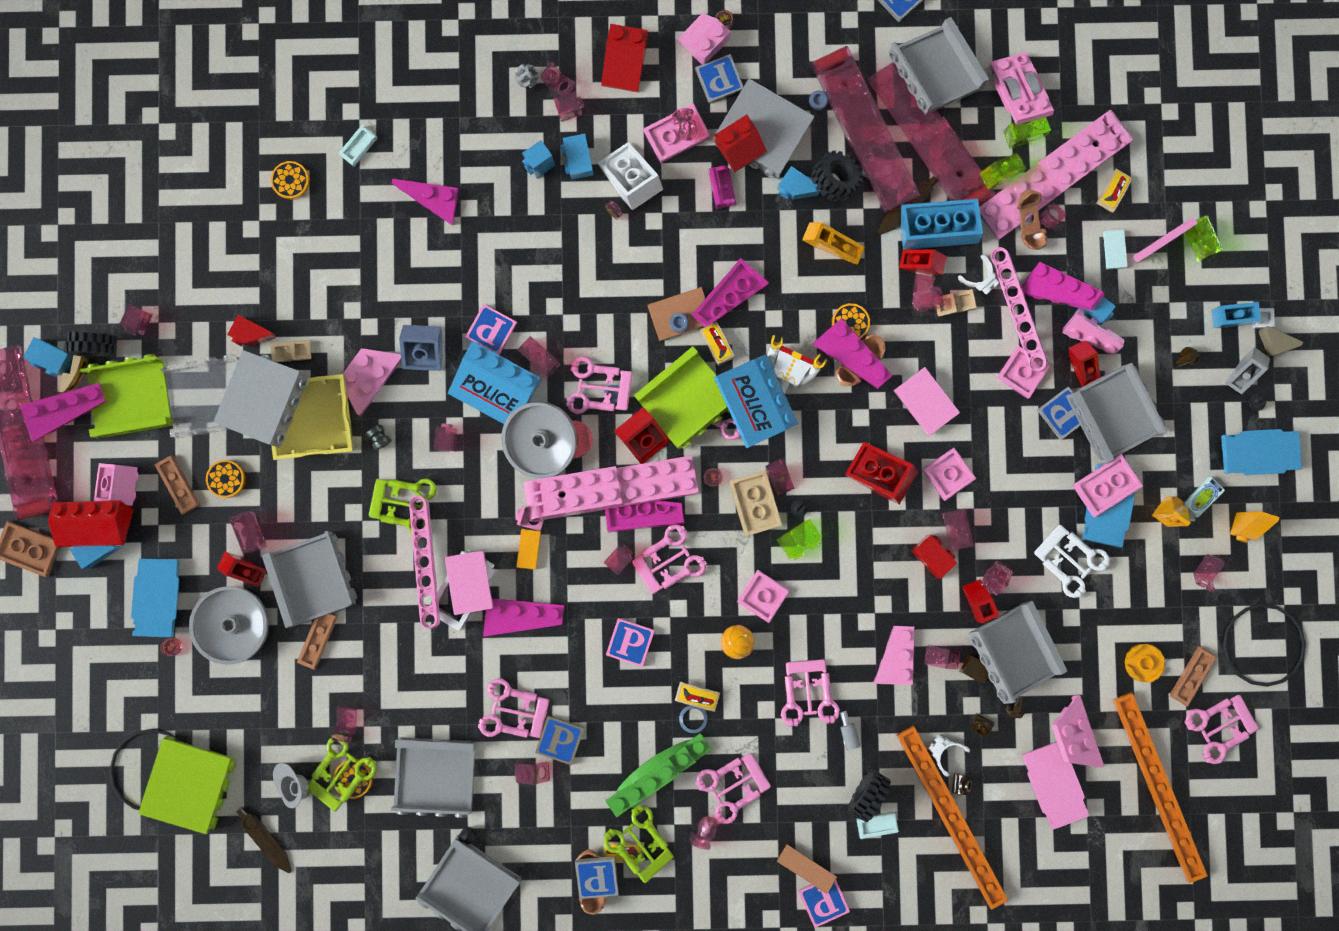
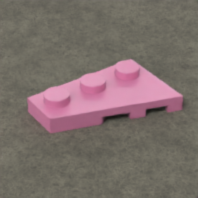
(1083, 329)
(898, 658)

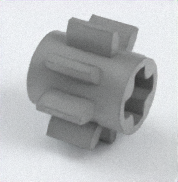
(526, 75)

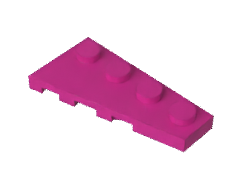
(1059, 287)
(732, 290)
(852, 353)
(55, 411)
(643, 516)
(516, 616)

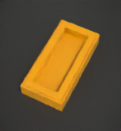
(528, 549)

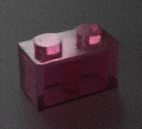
(539, 357)
(957, 529)
(248, 532)

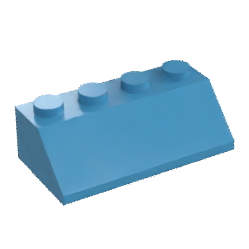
(941, 224)

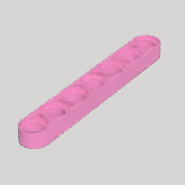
(1025, 316)
(429, 571)

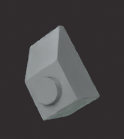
(1248, 370)

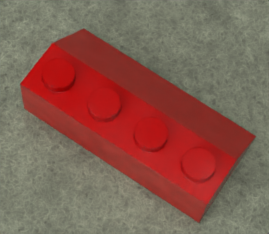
(89, 523)

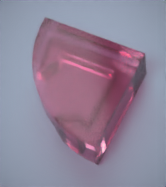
(922, 282)

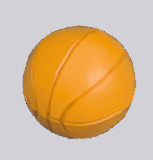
(737, 642)

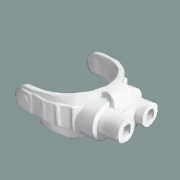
(987, 283)
(939, 746)

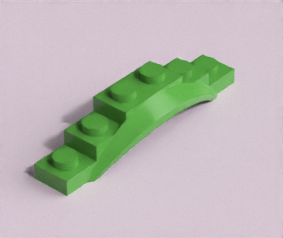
(657, 773)

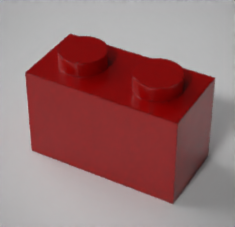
(934, 556)

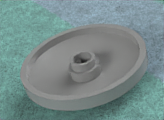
(539, 439)
(228, 625)

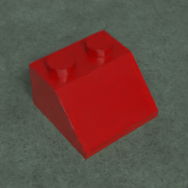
(740, 143)
(642, 435)

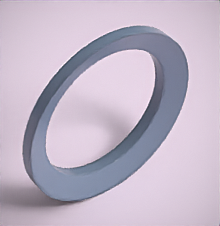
(690, 730)

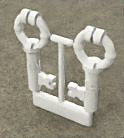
(1052, 541)

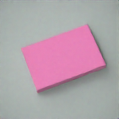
(666, 139)
(1165, 239)
(926, 401)
(1107, 485)
(469, 582)

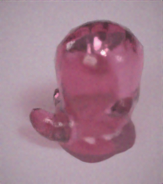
(687, 126)
(706, 831)

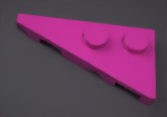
(437, 198)

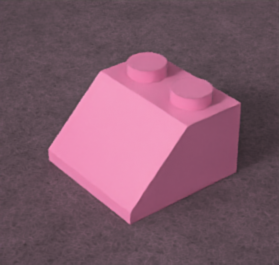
(704, 38)
(116, 483)

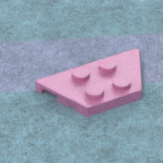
(367, 376)
(1076, 736)

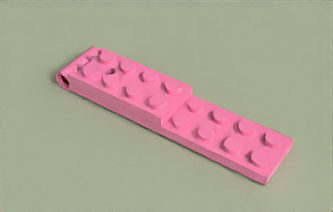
(1057, 172)
(610, 488)

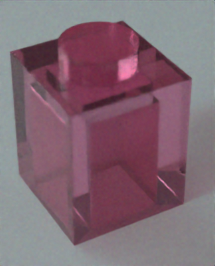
(568, 106)
(928, 299)
(135, 320)
(445, 438)
(619, 559)
(997, 578)

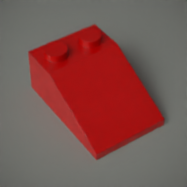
(624, 57)
(882, 472)

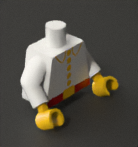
(791, 366)

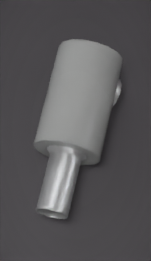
(849, 732)

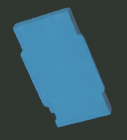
(1261, 452)
(1111, 524)
(155, 597)

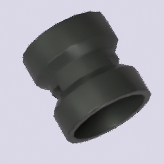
(378, 437)

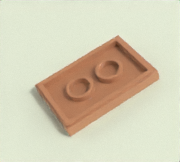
(681, 303)
(27, 549)

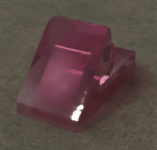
(779, 477)

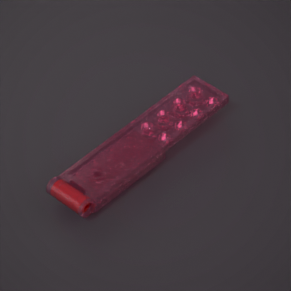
(865, 128)
(931, 138)
(19, 454)

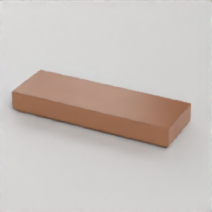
(177, 484)
(317, 641)
(1193, 676)
(806, 869)

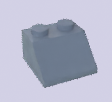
(421, 347)

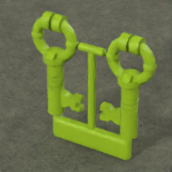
(378, 499)
(322, 793)
(655, 865)

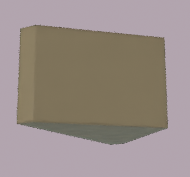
(1276, 341)

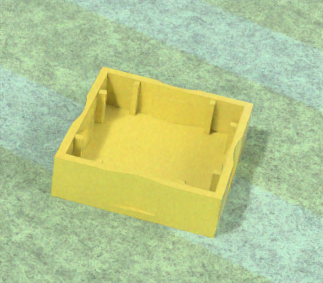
(320, 420)

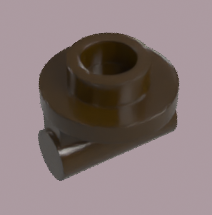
(1188, 356)
(1015, 710)
(982, 725)
(961, 784)

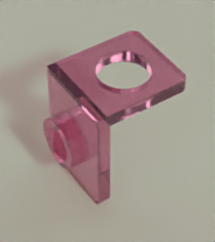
(553, 79)
(1048, 219)
(1208, 571)
(941, 657)
(345, 723)
(530, 773)

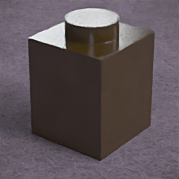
(974, 669)

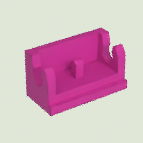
(722, 187)

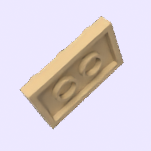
(755, 503)

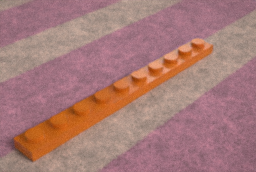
(1160, 787)
(952, 817)

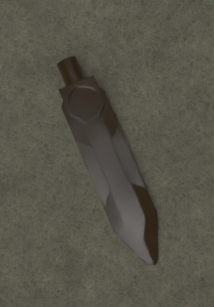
(893, 218)
(264, 840)

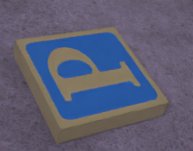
(559, 740)

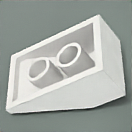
(631, 175)

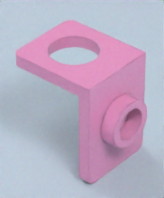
(522, 518)

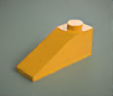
(833, 242)
(1172, 512)
(1252, 525)

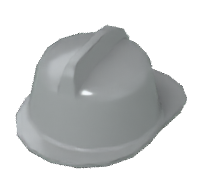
(290, 785)

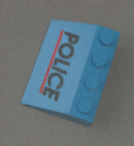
(492, 383)
(756, 400)

